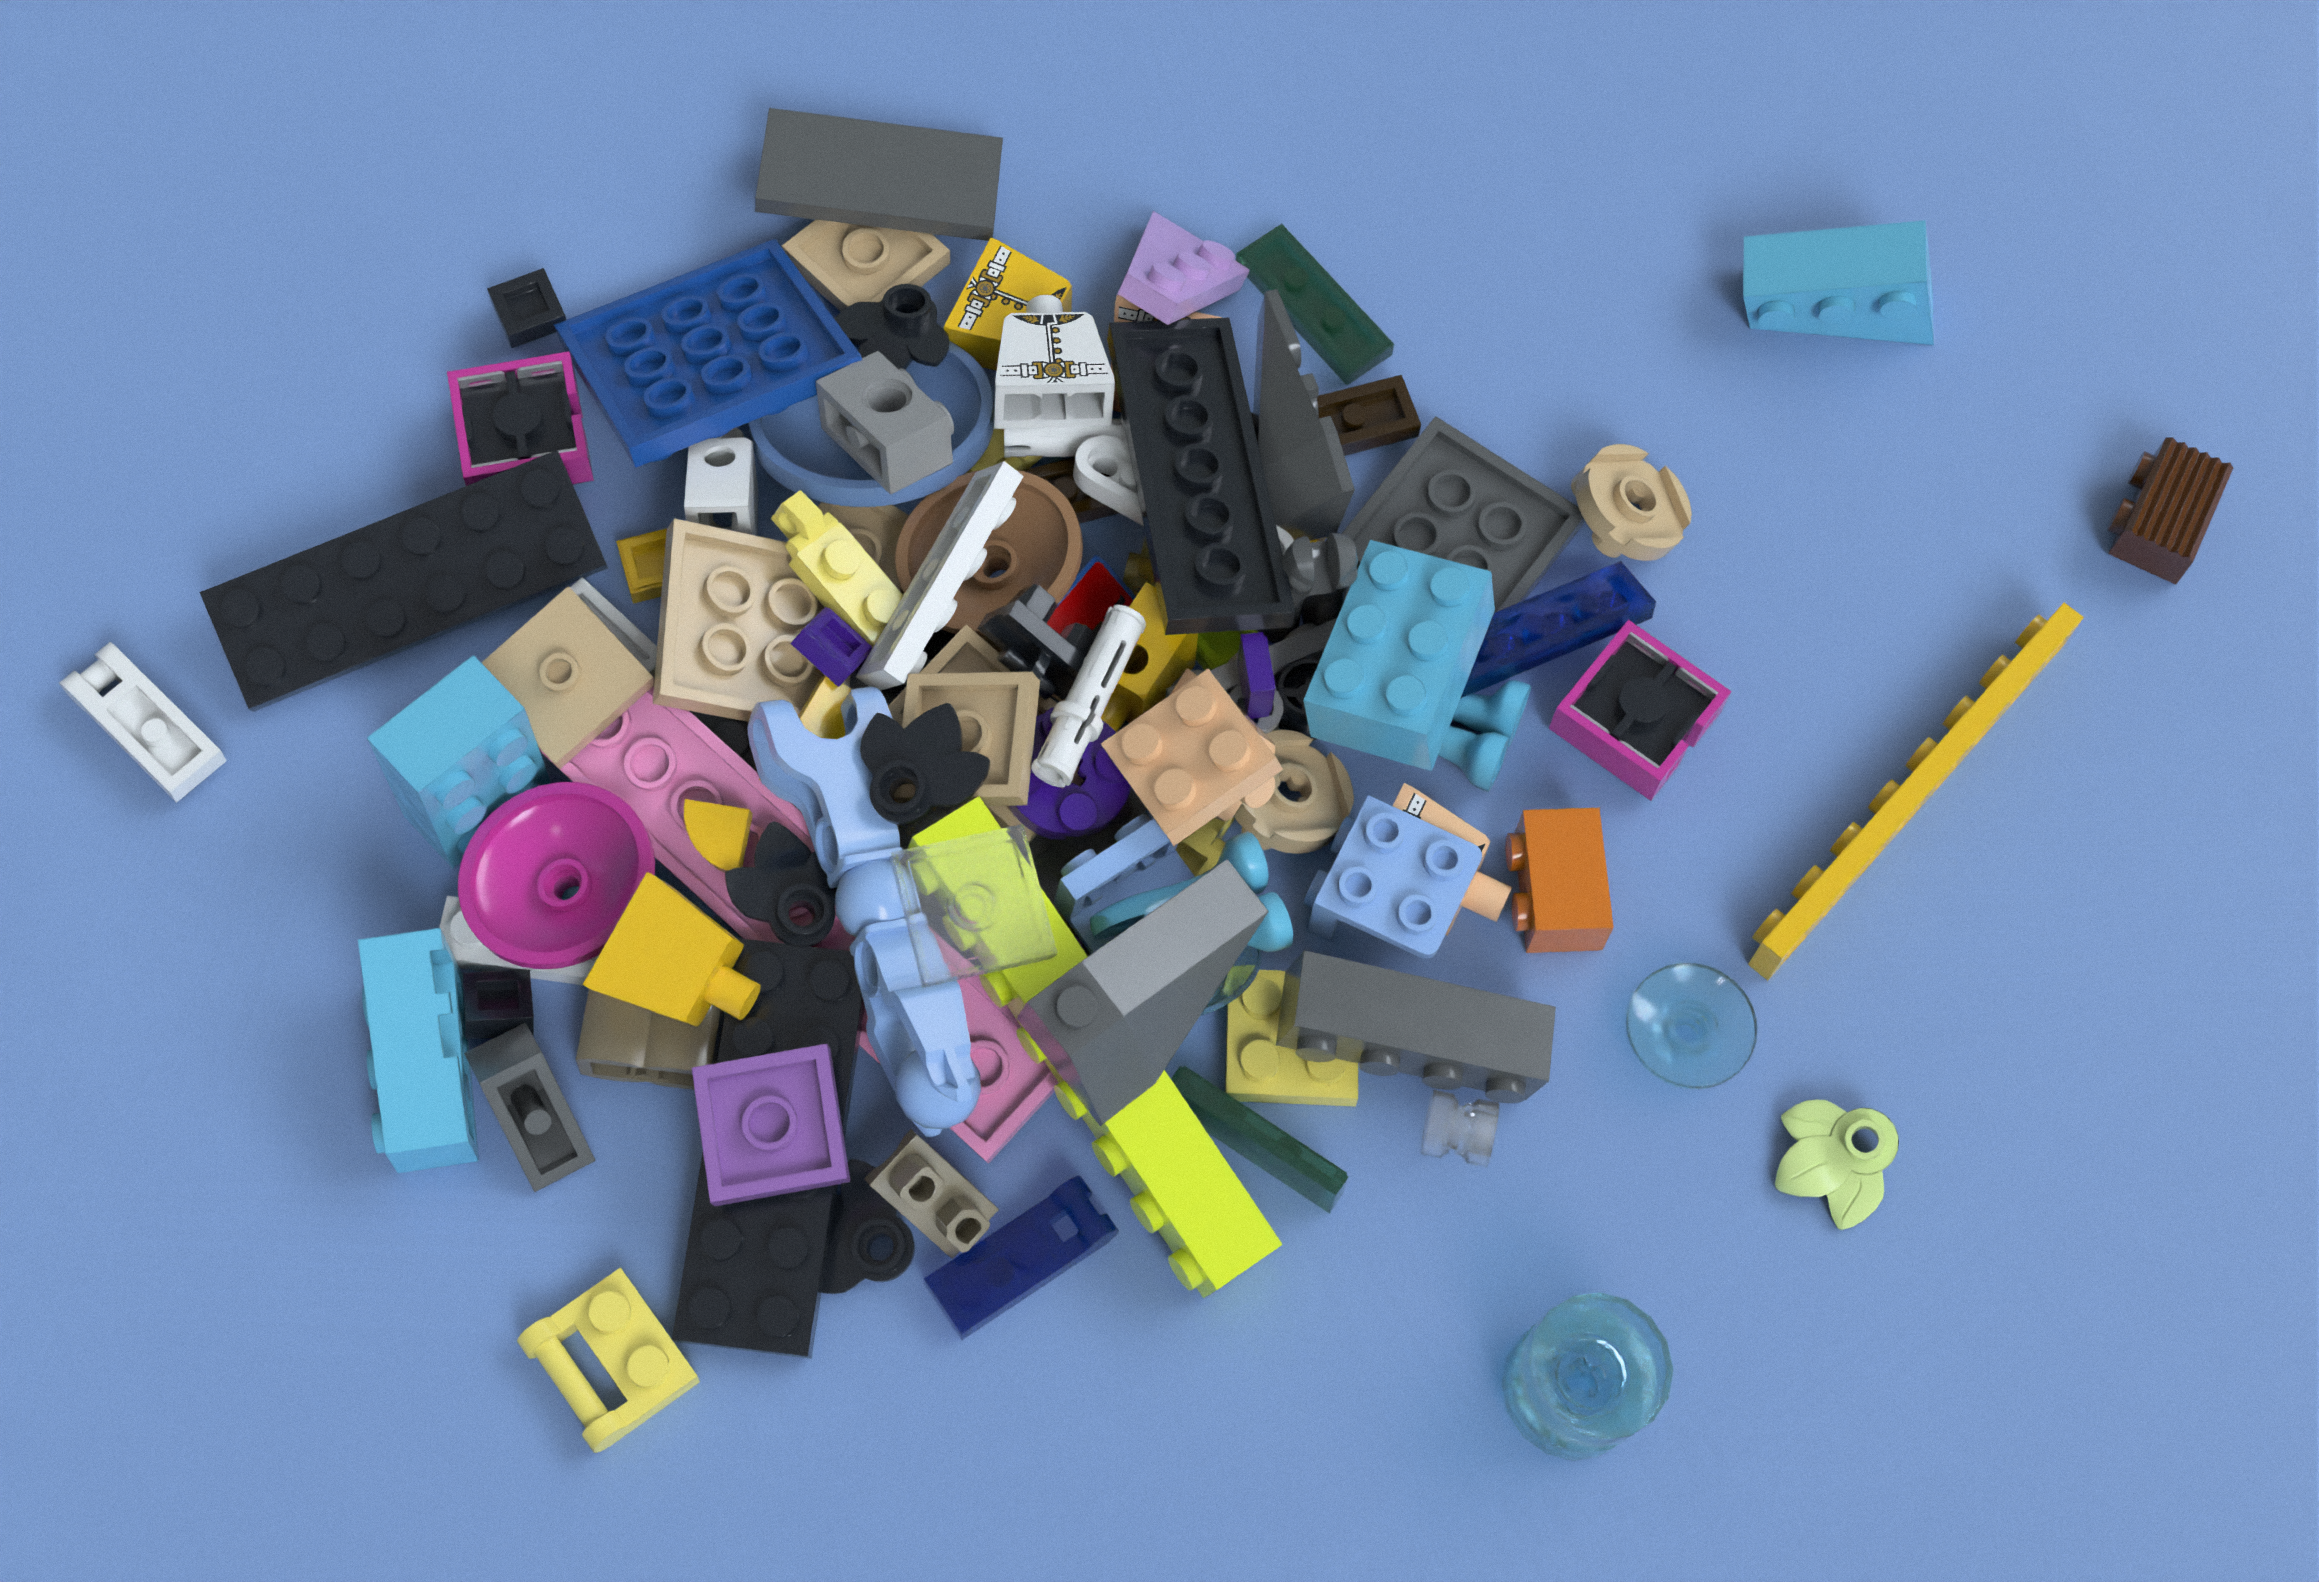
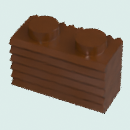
(2169, 509)

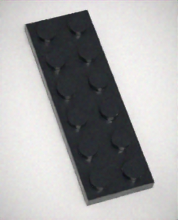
(1199, 477)
(403, 581)
(761, 1262)

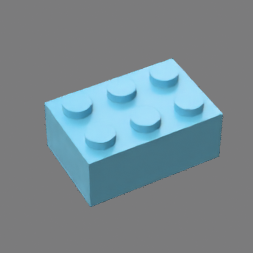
(1400, 655)
(458, 756)

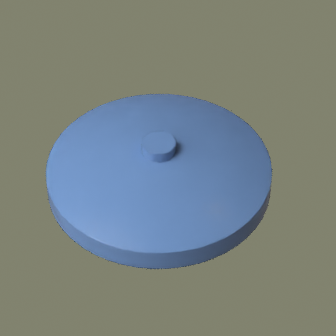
(807, 459)

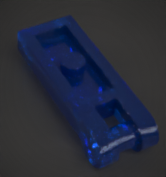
(1019, 1258)

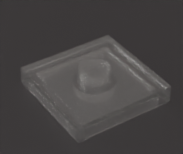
(973, 905)

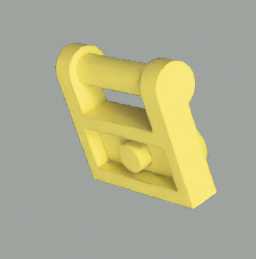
(628, 1346)

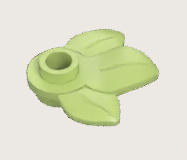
(1828, 1162)

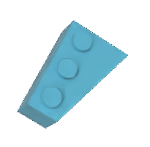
(1842, 282)
(418, 1051)

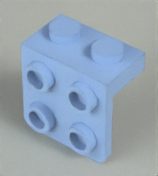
(1135, 864)
(1393, 879)

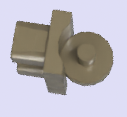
(933, 1195)

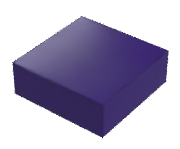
(832, 646)
(1256, 675)

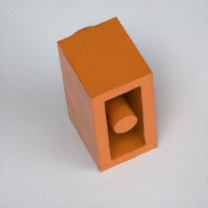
(1561, 880)

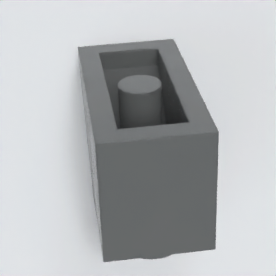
(530, 1107)

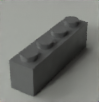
(1415, 1027)

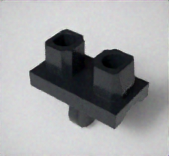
(1033, 645)

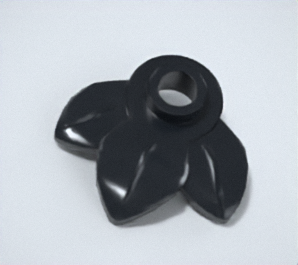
(898, 327)
(920, 755)
(781, 879)
(857, 1221)

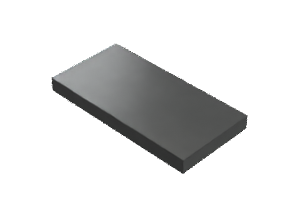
(879, 174)

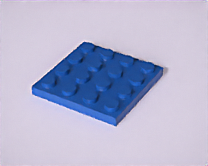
(706, 351)

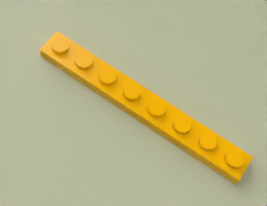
(1898, 804)

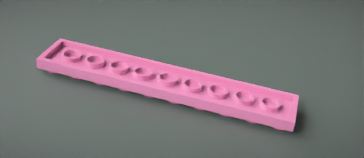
(667, 755)

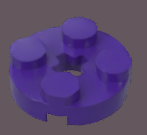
(1075, 809)

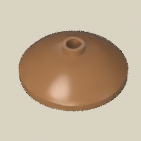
(1034, 546)

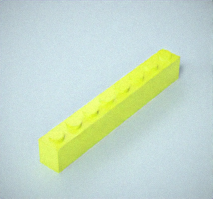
(1153, 1142)

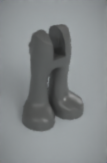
(1317, 579)

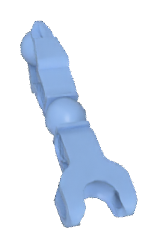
(912, 1029)

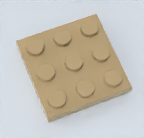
(730, 623)

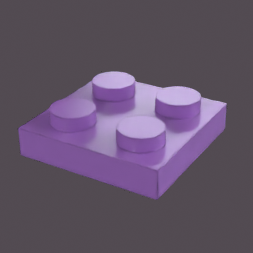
(770, 1125)

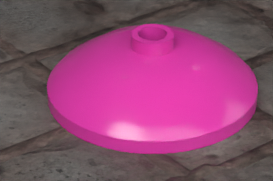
(538, 850)

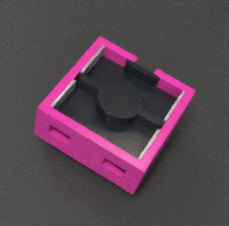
(518, 414)
(1639, 709)

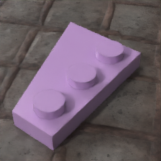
(1179, 272)

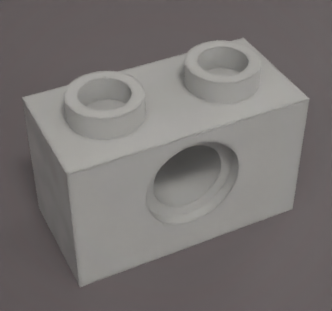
(885, 422)

